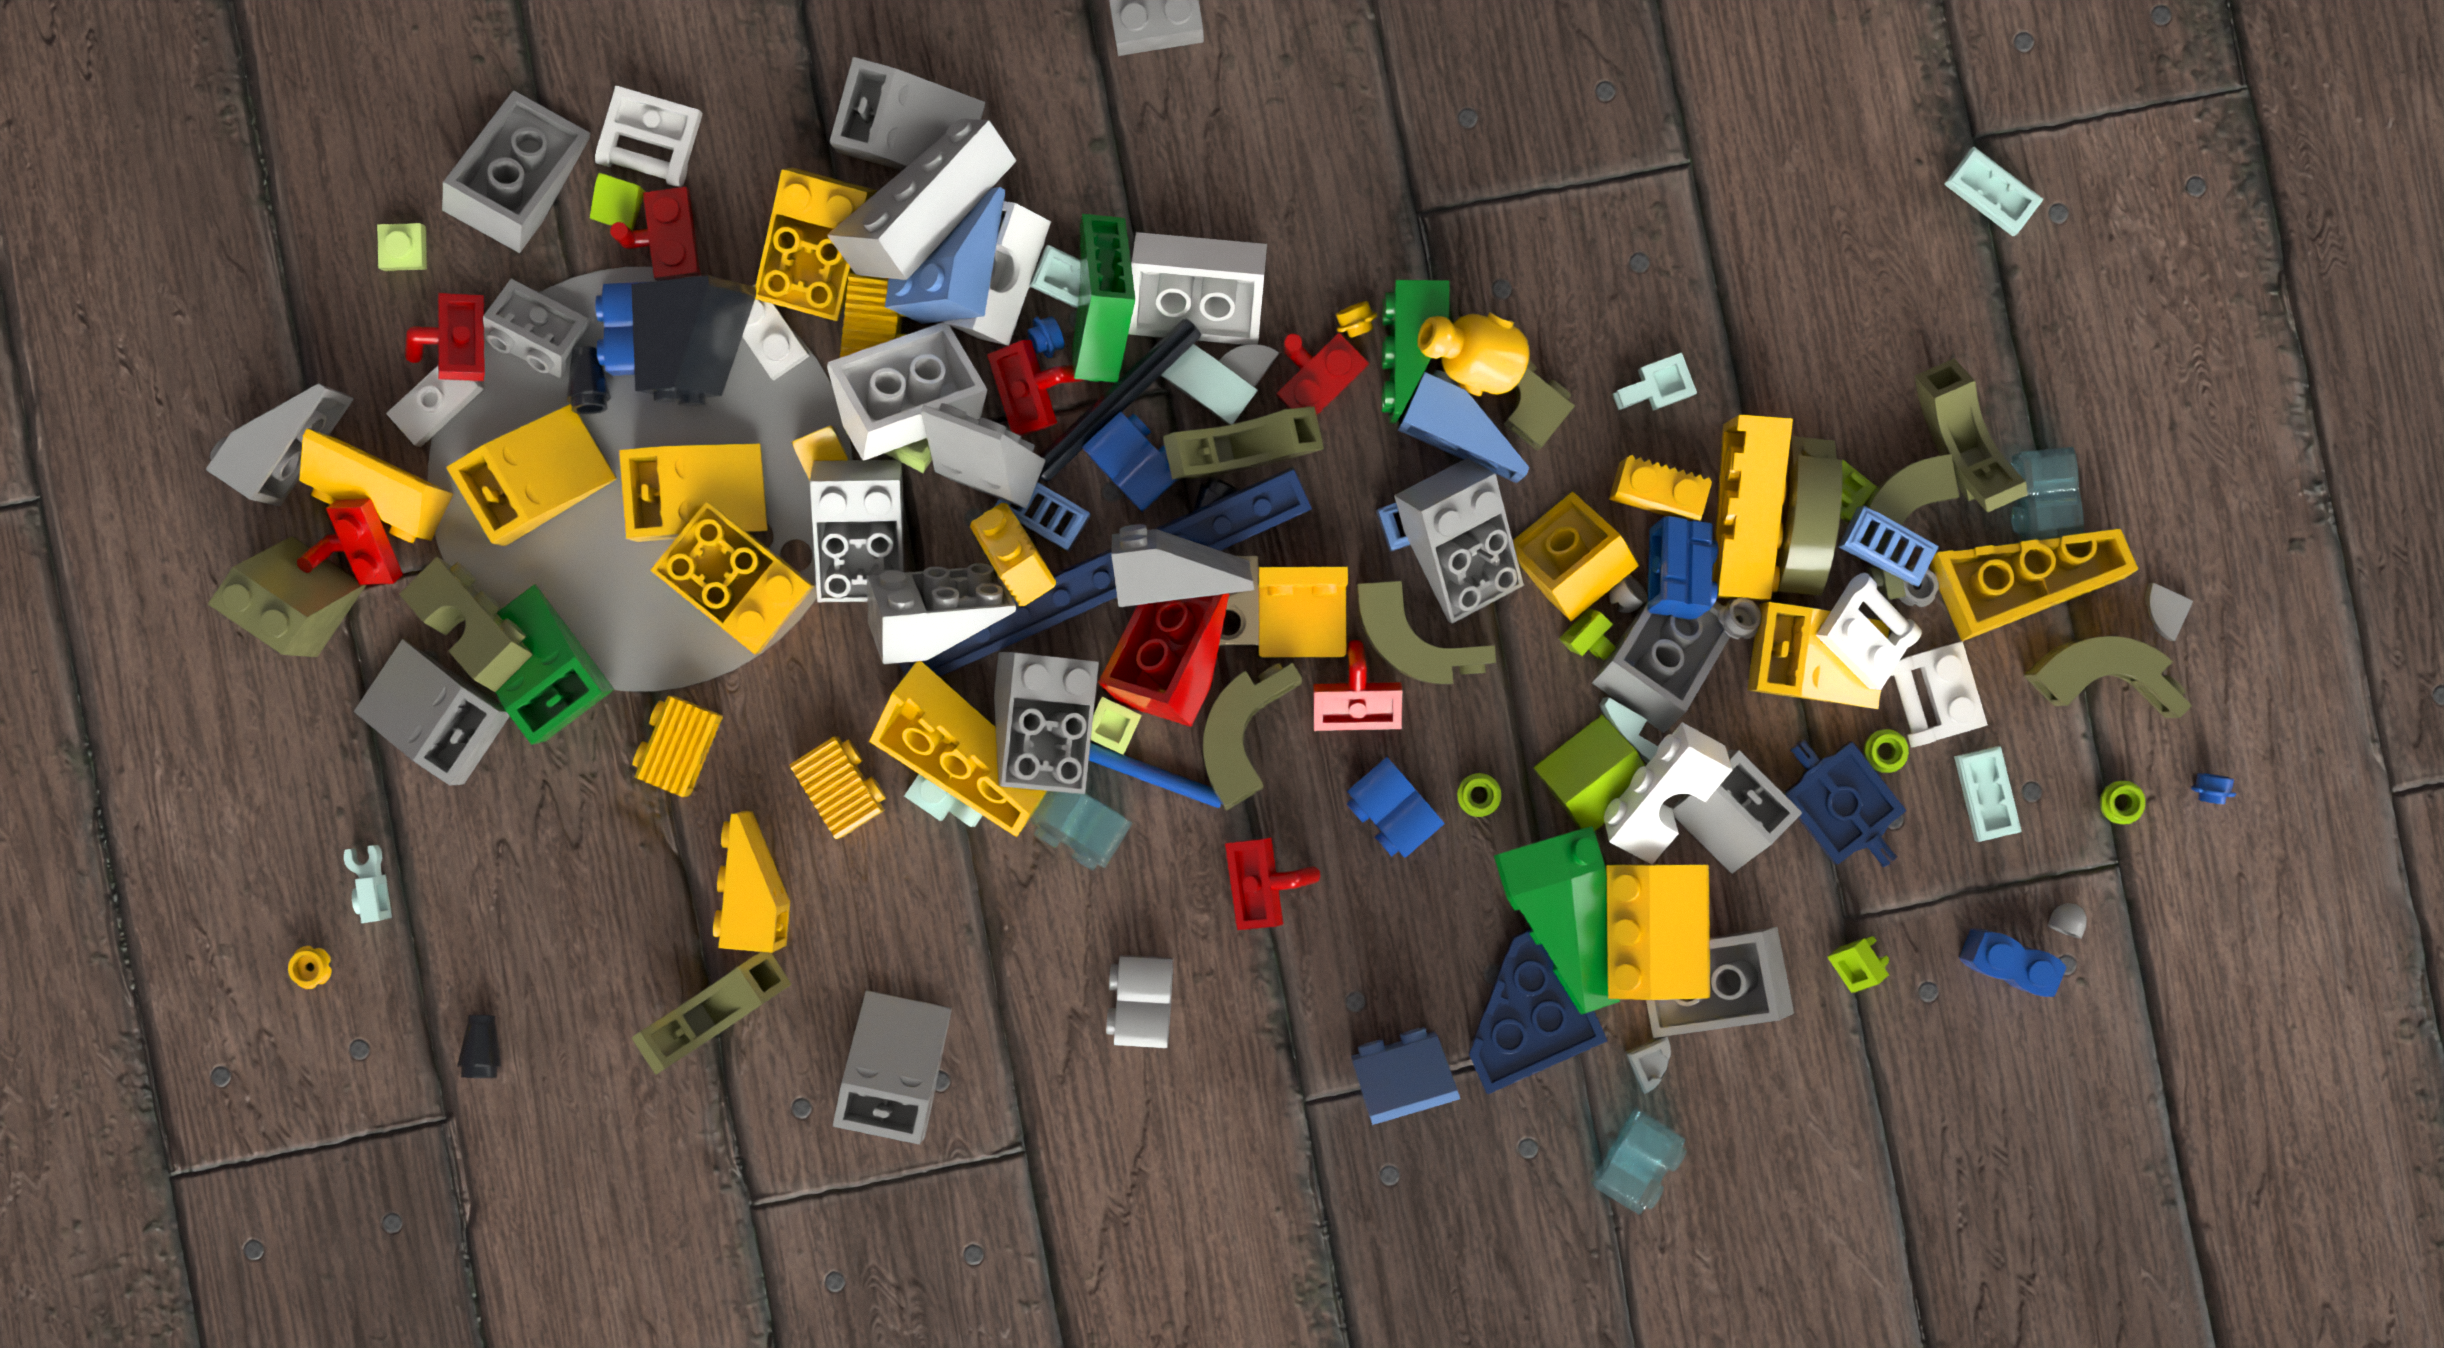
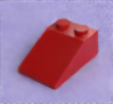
(1167, 657)

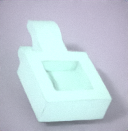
(1661, 383)
(939, 802)
(371, 891)

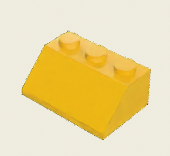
(346, 472)
(1658, 931)

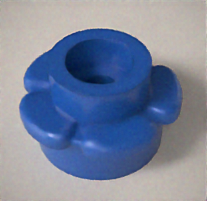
(1046, 336)
(2213, 788)

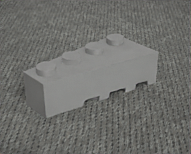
(923, 202)

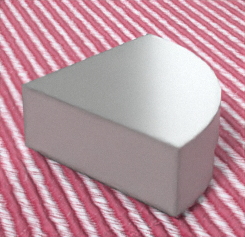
(1250, 361)
(2166, 610)
(1650, 1062)

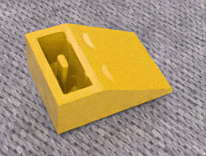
(798, 259)
(531, 475)
(671, 483)
(732, 578)
(1797, 664)
(754, 897)

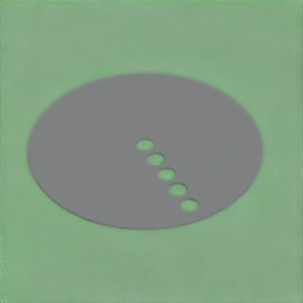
(580, 559)

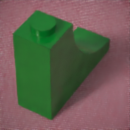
(1104, 299)

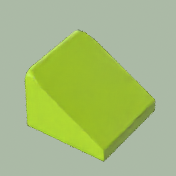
(616, 201)

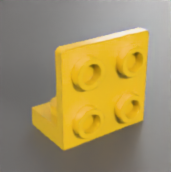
(1302, 611)

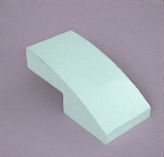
(1210, 384)
(1629, 726)

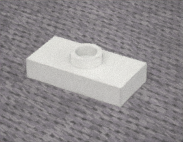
(431, 406)

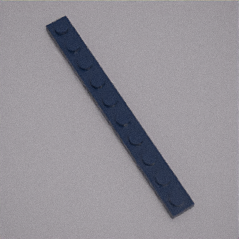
(1093, 579)

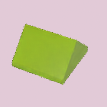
(1590, 771)

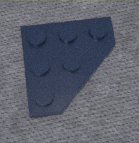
(1528, 1020)

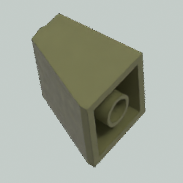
(282, 603)

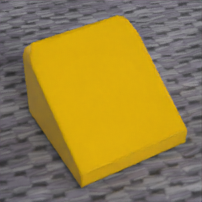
(819, 446)

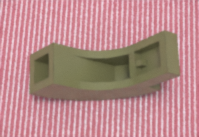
(1957, 428)
(1243, 444)
(1897, 497)
(1812, 516)
(1390, 635)
(2076, 664)
(1224, 732)
(711, 1011)

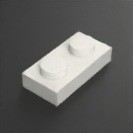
(772, 340)

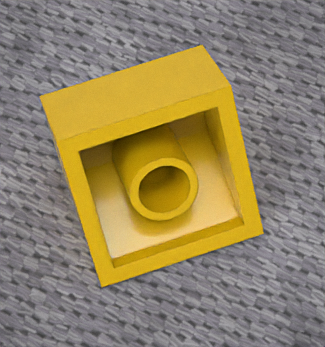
(1573, 555)

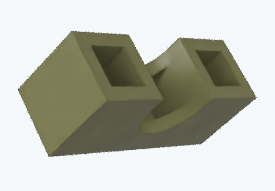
(1538, 407)
(489, 646)

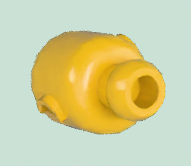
(1477, 351)

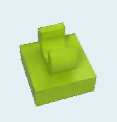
(1855, 491)
(1587, 635)
(1859, 964)

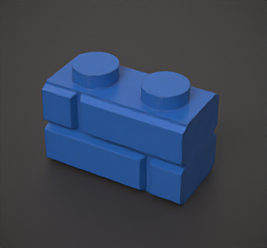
(1681, 568)

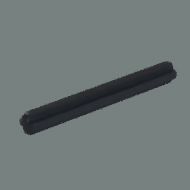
(1119, 397)

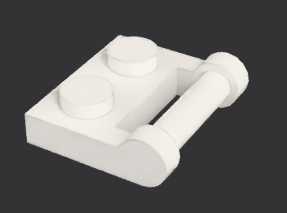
(652, 122)
(1859, 641)
(1950, 693)

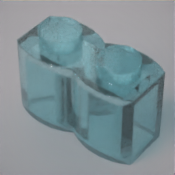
(2053, 496)
(1083, 825)
(1639, 1161)

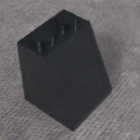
(687, 336)

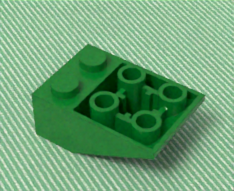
(1405, 311)
(559, 676)

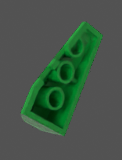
(1564, 900)

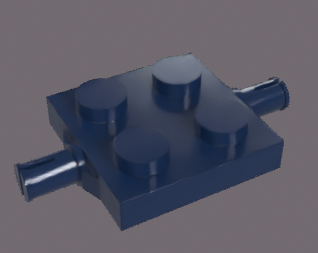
(1844, 803)

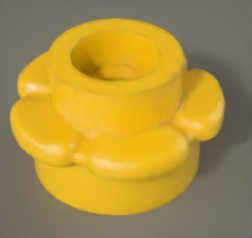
(1356, 319)
(298, 967)

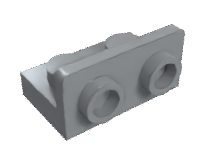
(533, 328)

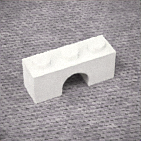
(1015, 259)
(1683, 765)

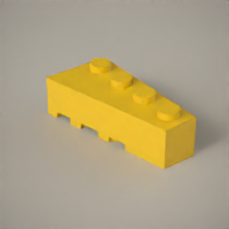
(1751, 506)
(2012, 581)
(952, 747)

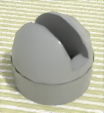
(1629, 595)
(2069, 920)

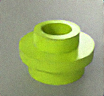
(1899, 750)
(1493, 795)
(2135, 802)

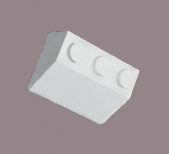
(1199, 280)
(888, 383)

